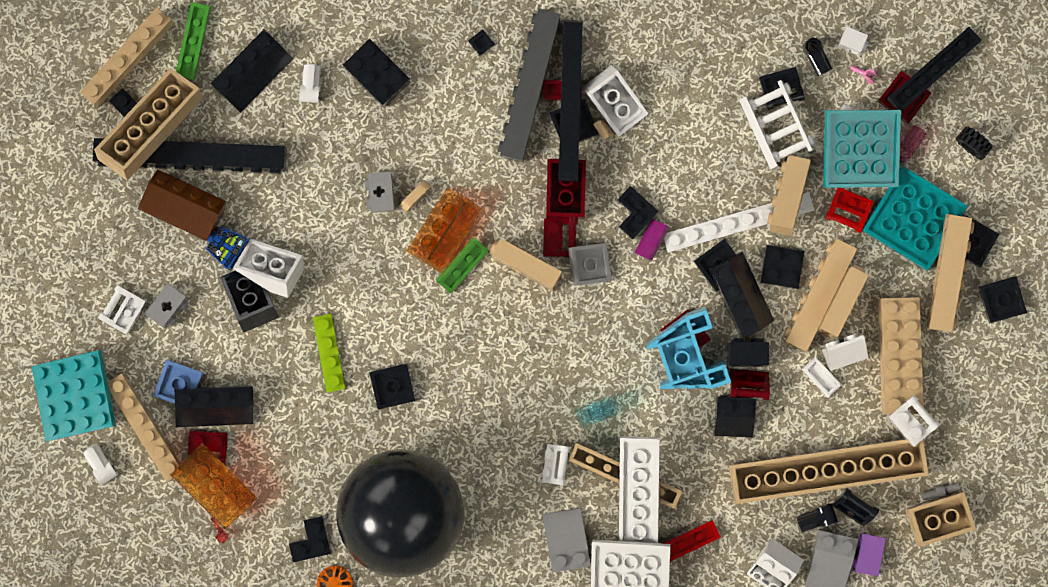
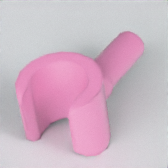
(866, 74)

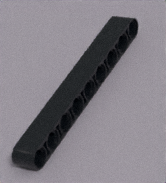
(570, 101)

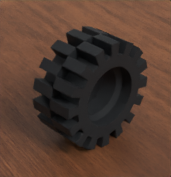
(974, 143)

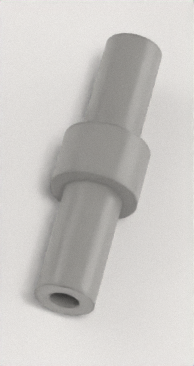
(940, 491)

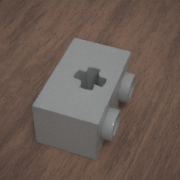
(386, 201)
(167, 295)

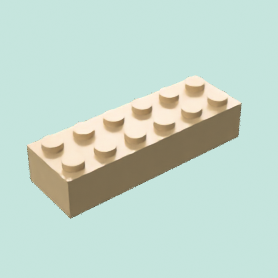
(148, 124)
(900, 352)

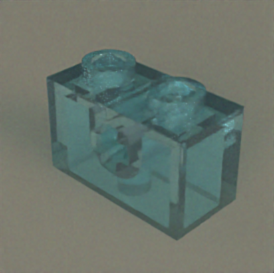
(595, 412)

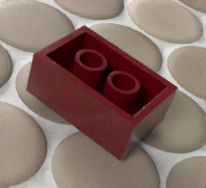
(565, 198)

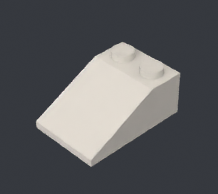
(615, 100)
(270, 267)

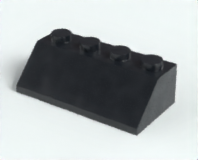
(252, 70)
(741, 295)
(213, 406)

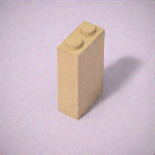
(525, 264)
(843, 302)

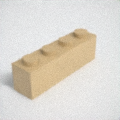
(790, 195)

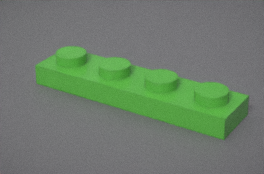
(193, 40)

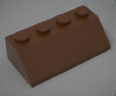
(182, 205)

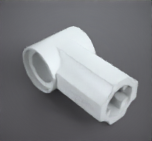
(310, 87)
(101, 466)

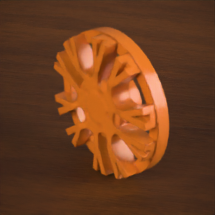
(335, 581)

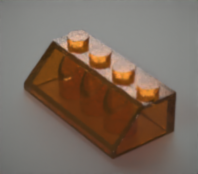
(444, 230)
(213, 486)

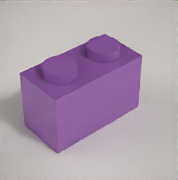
(868, 554)

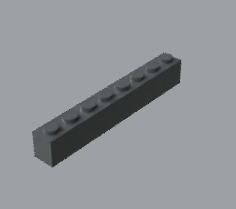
(530, 85)

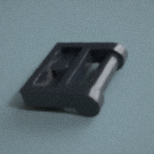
(770, 83)
(855, 507)

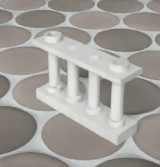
(765, 140)

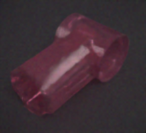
(911, 142)

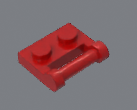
(852, 204)

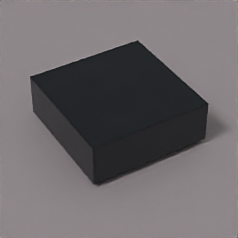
(481, 42)

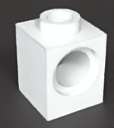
(853, 41)

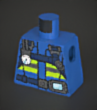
(226, 246)

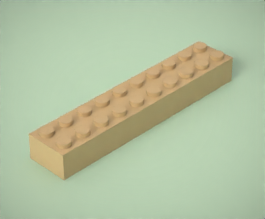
(827, 470)

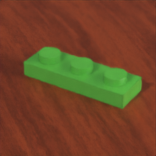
(462, 265)

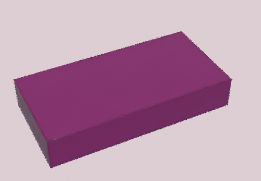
(651, 239)

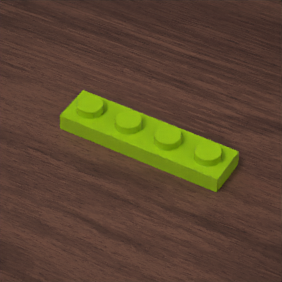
(329, 353)

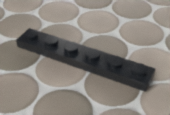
(934, 69)

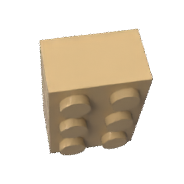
(940, 519)

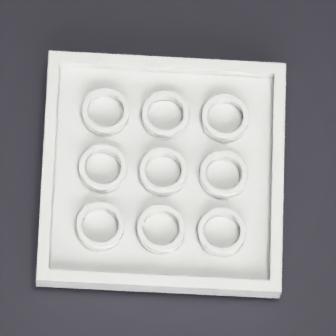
(629, 564)

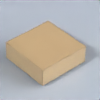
(603, 129)

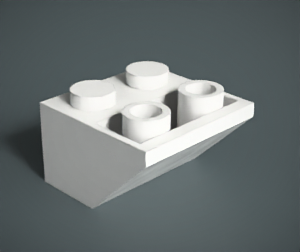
(845, 353)
(775, 565)

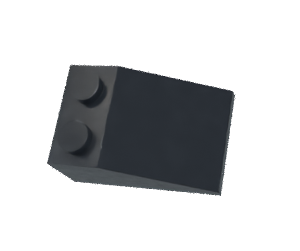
(249, 301)

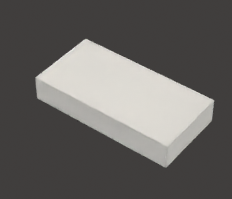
(821, 377)

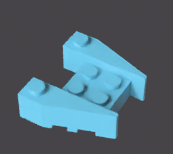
(683, 357)

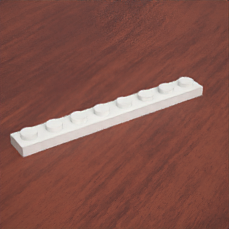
(726, 225)

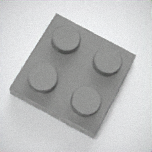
(589, 264)

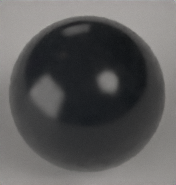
(400, 513)

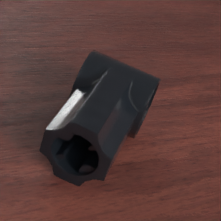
(817, 59)
(819, 517)

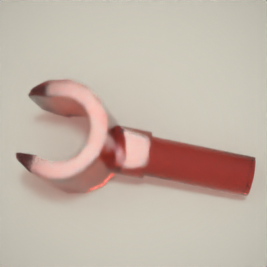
(221, 536)

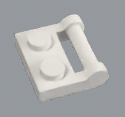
(127, 312)
(908, 424)
(555, 464)

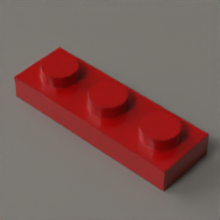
(693, 540)

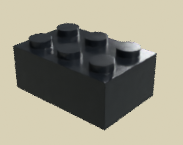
(376, 73)

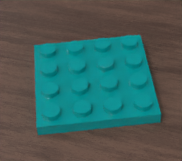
(861, 148)
(913, 218)
(73, 395)

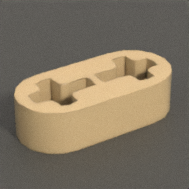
(415, 196)

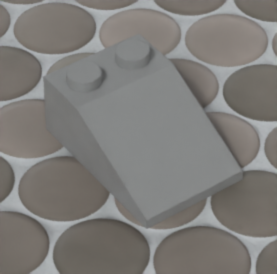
(566, 540)
(831, 560)

